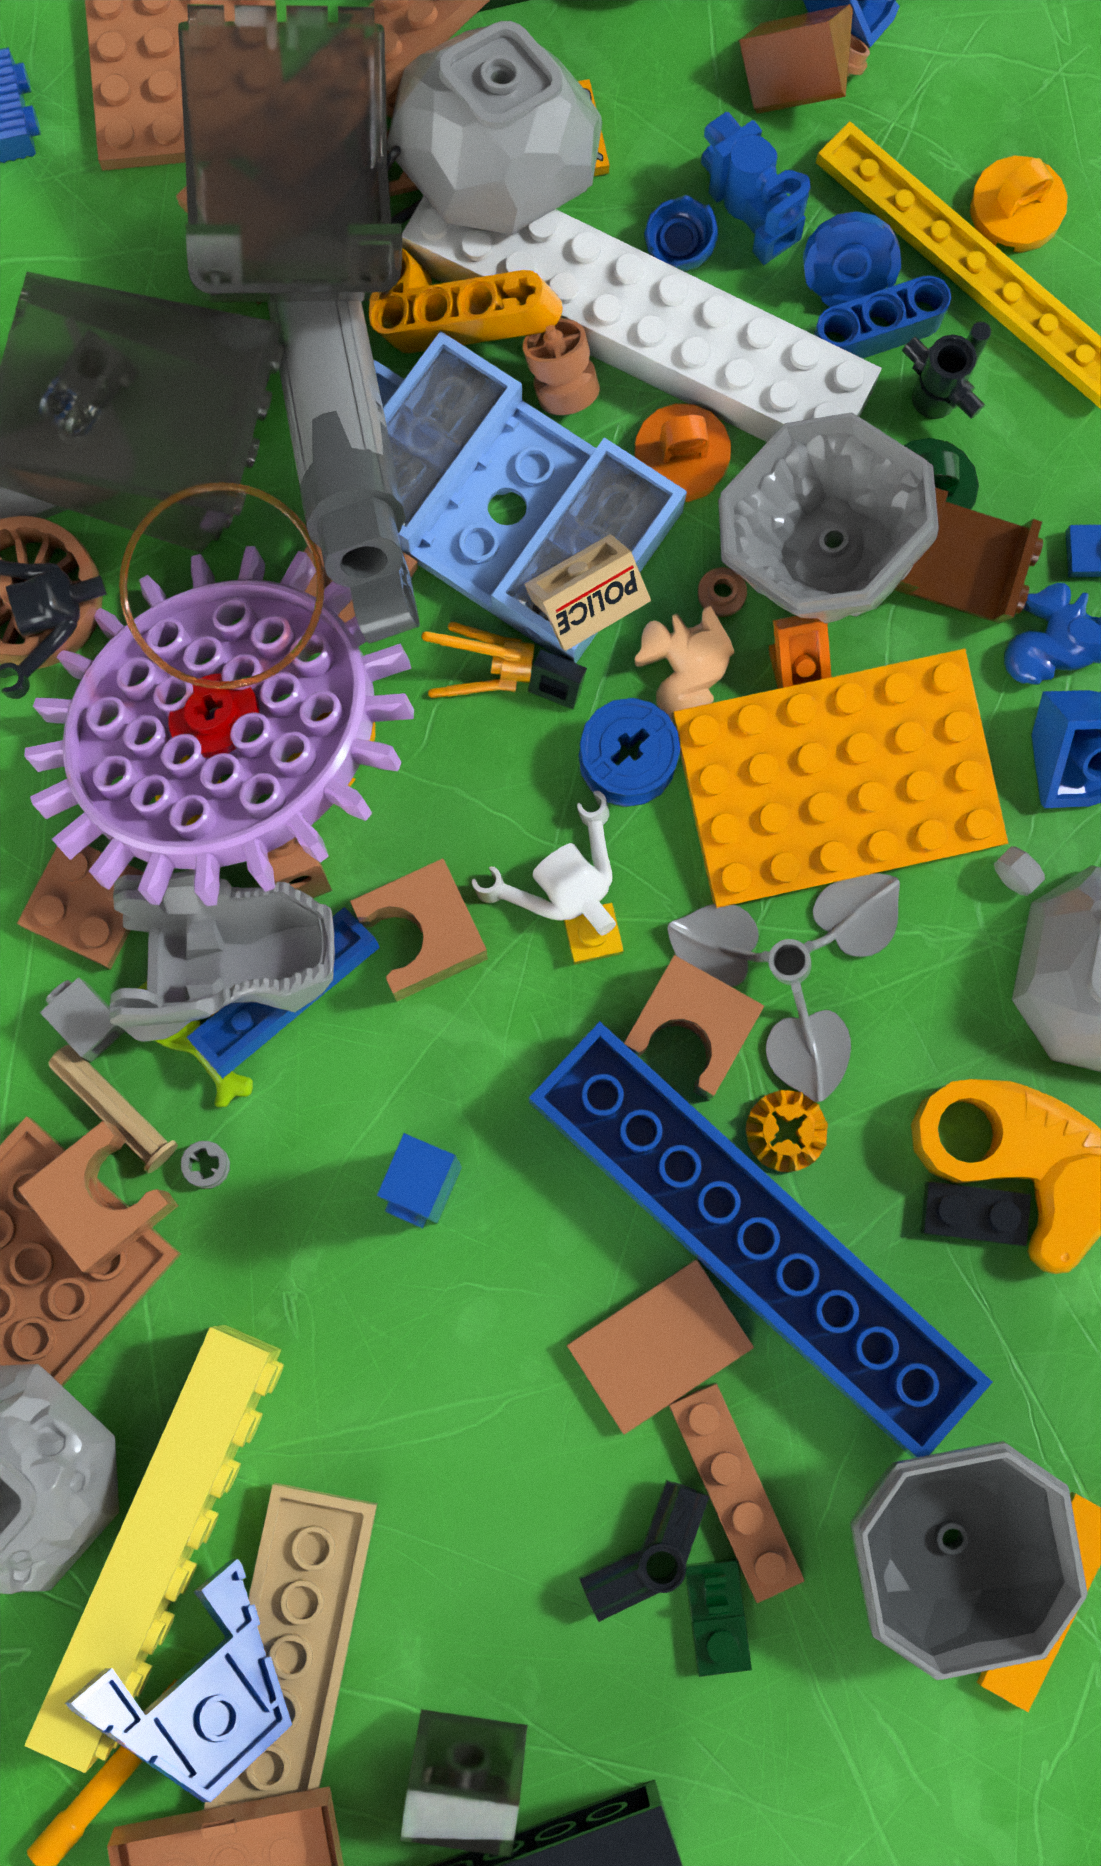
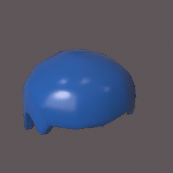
(681, 233)

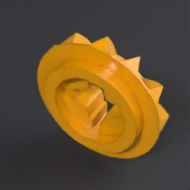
(762, 1128)

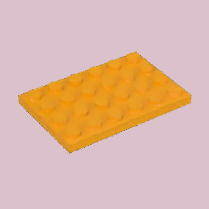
(839, 778)

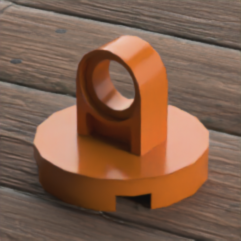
(685, 447)

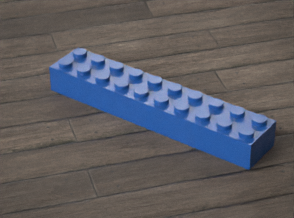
(760, 1242)

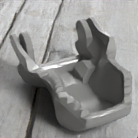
(203, 957)

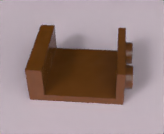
(975, 563)

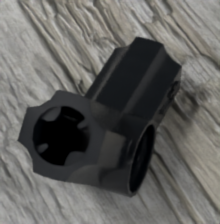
(672, 1531)

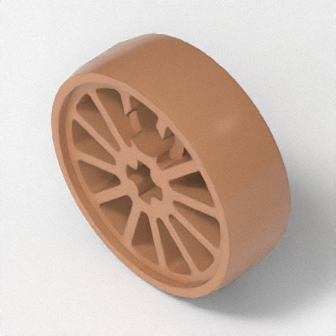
(29, 529)

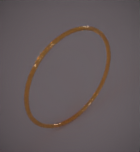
(124, 593)

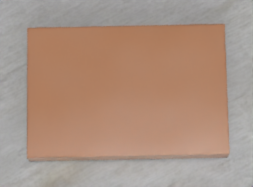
(660, 1346)

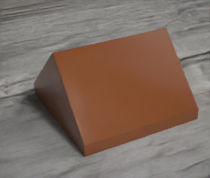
(798, 59)

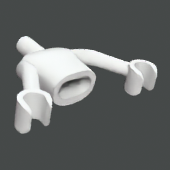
(566, 878)

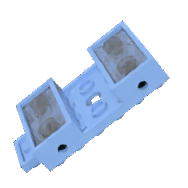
(469, 435)

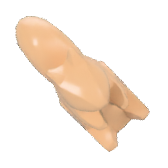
(695, 654)

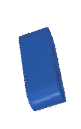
(894, 305)

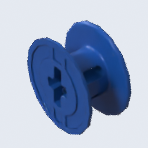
(625, 724)

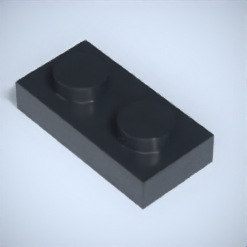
(975, 1213)

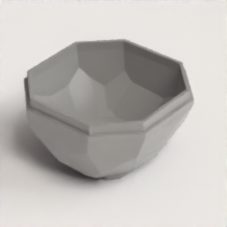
(494, 129)
(1061, 971)

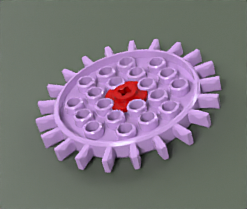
(216, 729)

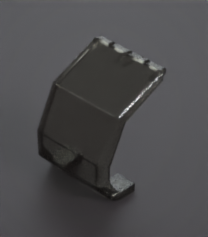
(287, 155)

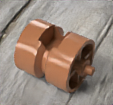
(562, 368)

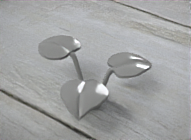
(811, 1049)

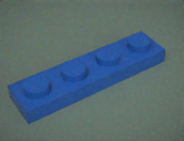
(244, 1027)

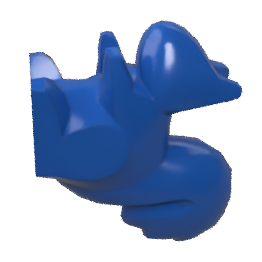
(1068, 643)

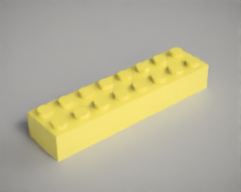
(158, 1536)

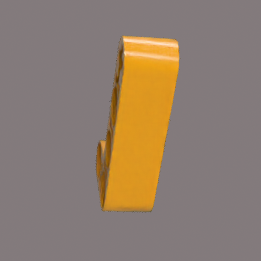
(414, 311)

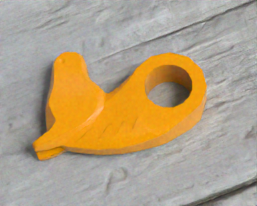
(1031, 1140)

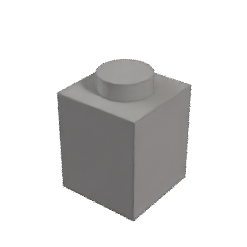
(81, 1018)

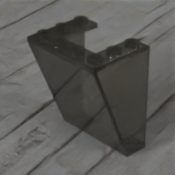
(174, 427)

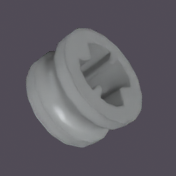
(197, 1178)

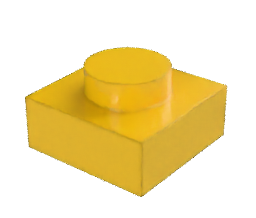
(588, 944)

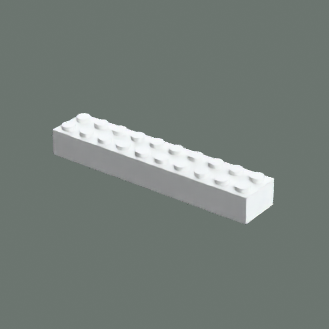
(659, 321)

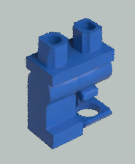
(747, 180)

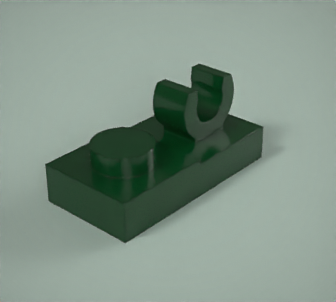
(717, 1617)

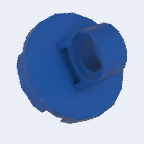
(851, 257)

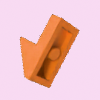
(800, 651)

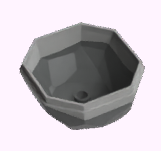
(995, 1590)

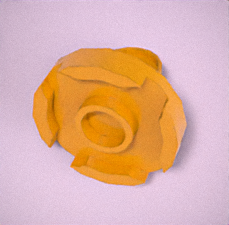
(1018, 203)

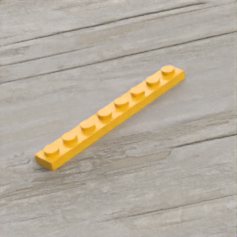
(966, 257)

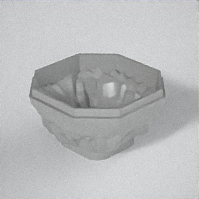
(828, 517)
(53, 1479)

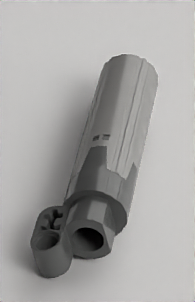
(345, 459)

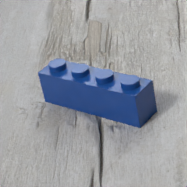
(419, 1181)

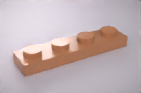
(736, 1492)

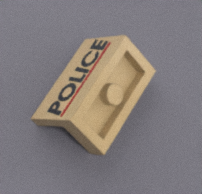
(589, 591)

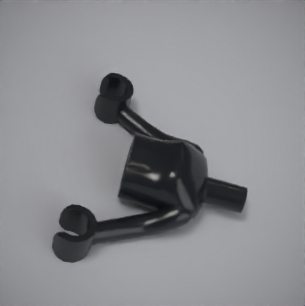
(40, 604)

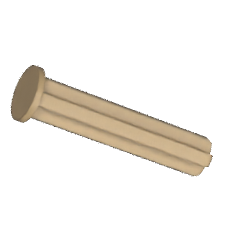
(112, 1107)

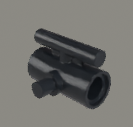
(946, 372)

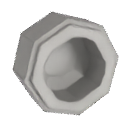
(1019, 871)

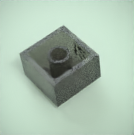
(465, 1783)

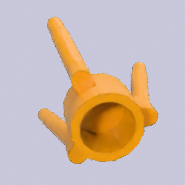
(509, 659)

